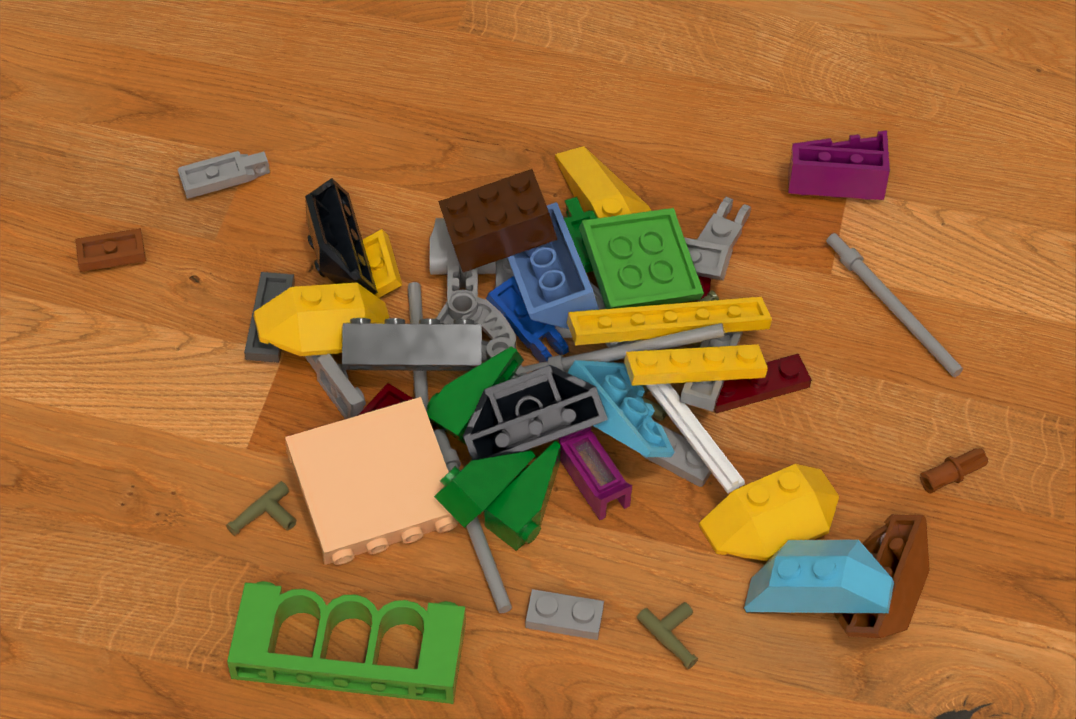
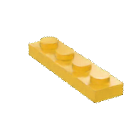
(695, 364)

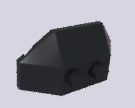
(337, 236)
(531, 412)

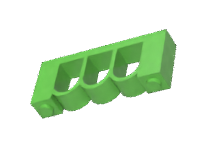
(267, 607)

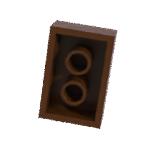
(497, 220)

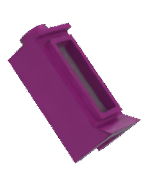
(593, 471)

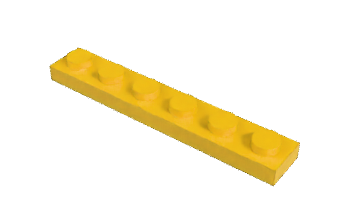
(666, 319)

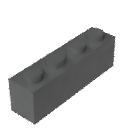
(411, 346)

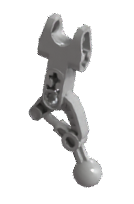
(466, 303)

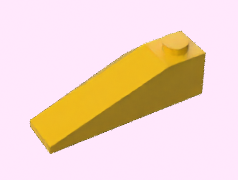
(597, 186)

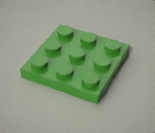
(641, 259)

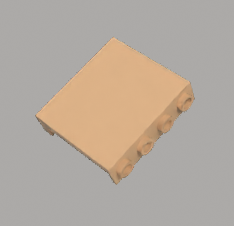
(371, 480)

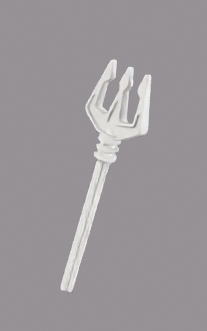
(685, 422)

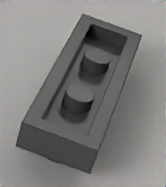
(269, 287)

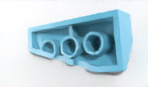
(626, 411)

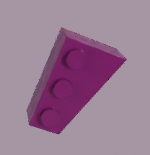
(841, 168)

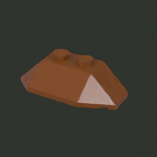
(904, 554)

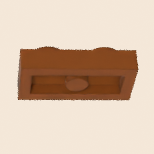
(110, 250)

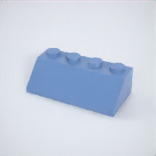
(553, 277)

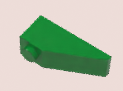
(458, 399)
(475, 486)
(520, 507)

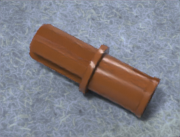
(953, 470)

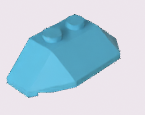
(821, 579)

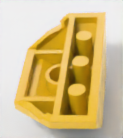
(312, 317)
(771, 511)

